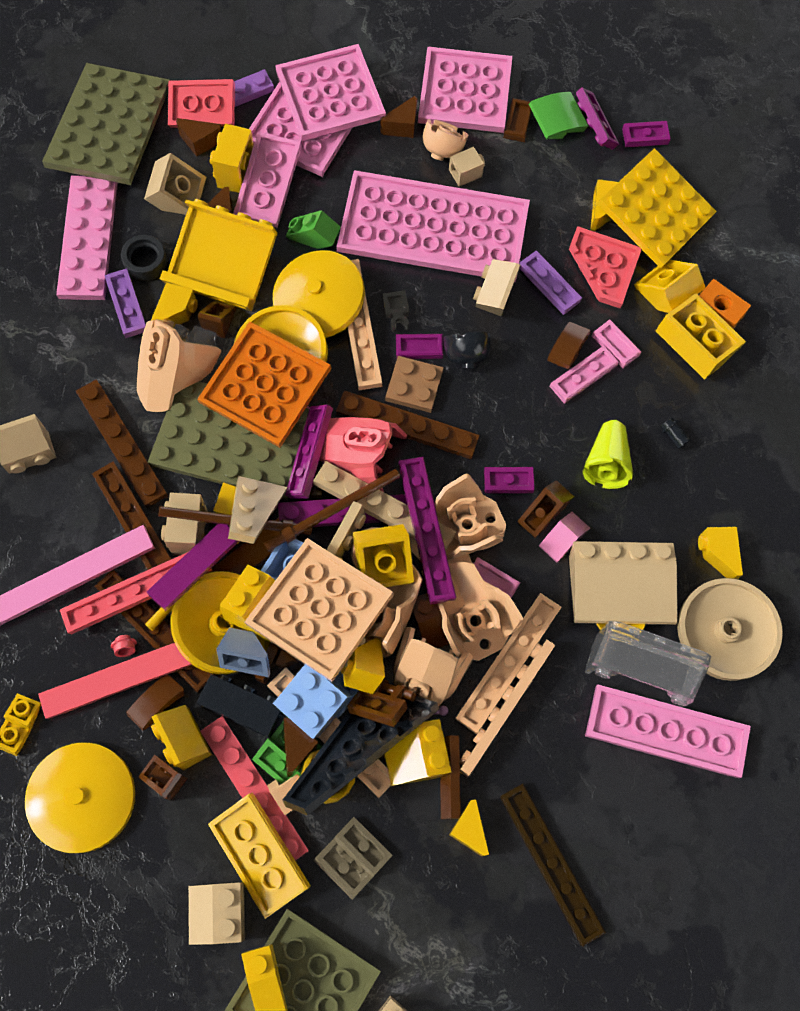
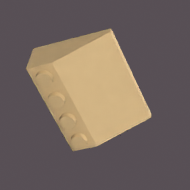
(623, 582)

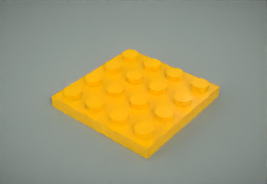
(656, 207)

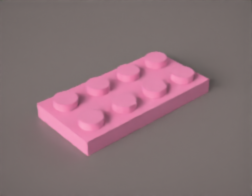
(268, 178)

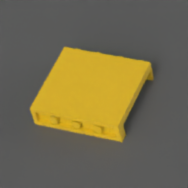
(221, 254)

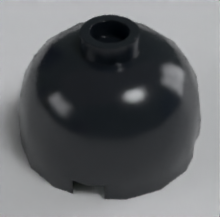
(468, 348)

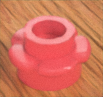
(123, 646)

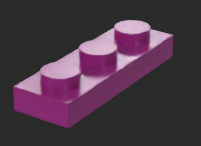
(596, 118)

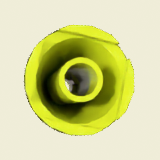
(609, 457)

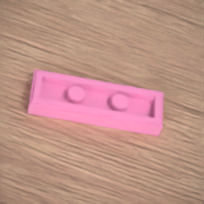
(584, 374)

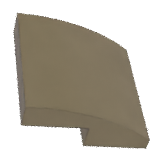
(353, 858)

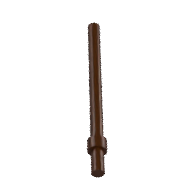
(219, 518)
(289, 533)

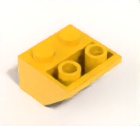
(181, 737)

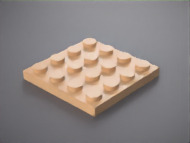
(319, 609)

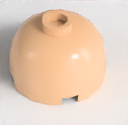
(443, 139)

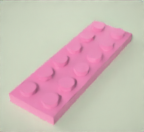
(87, 239)
(668, 731)

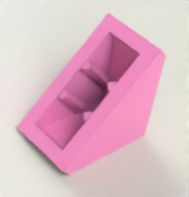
(561, 537)

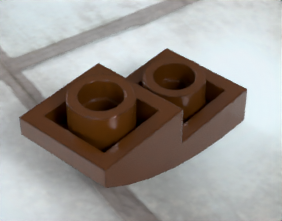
(568, 345)
(154, 701)

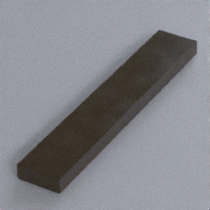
(552, 865)

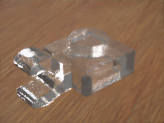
(197, 335)

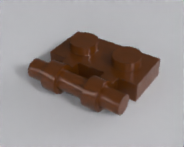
(380, 706)

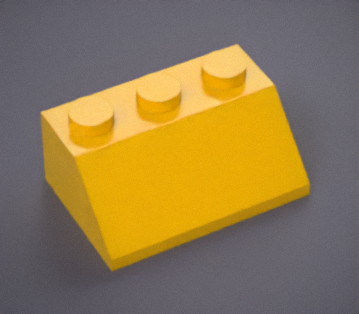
(700, 336)

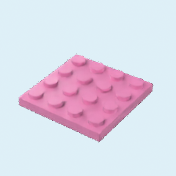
(465, 89)
(330, 92)
(277, 120)

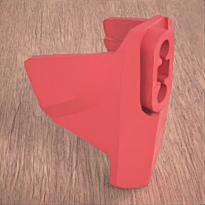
(358, 445)

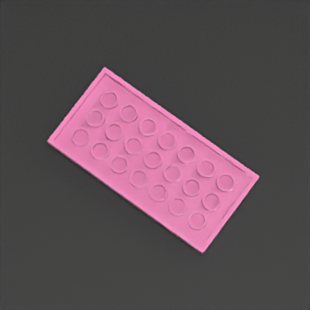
(431, 224)

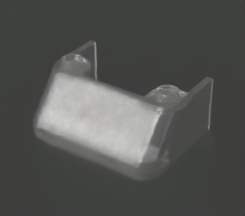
(649, 660)

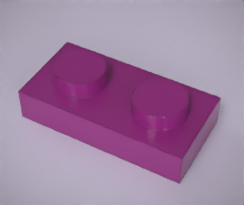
(646, 134)
(508, 480)

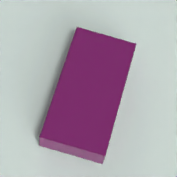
(419, 346)

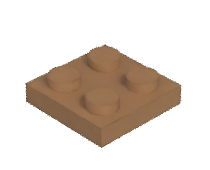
(414, 384)

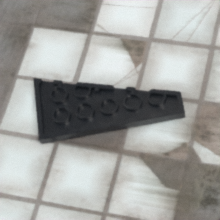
(349, 752)

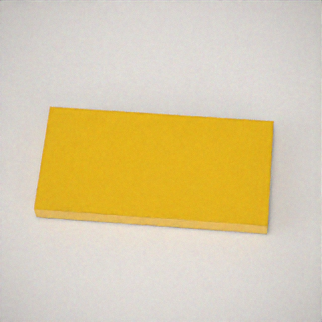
(259, 855)

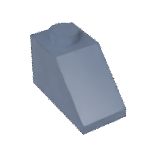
(243, 653)

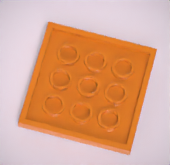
(264, 384)

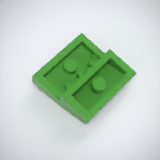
(558, 115)
(272, 756)

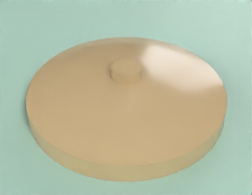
(733, 626)

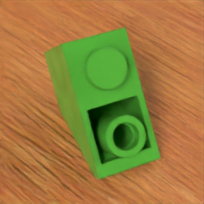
(313, 230)

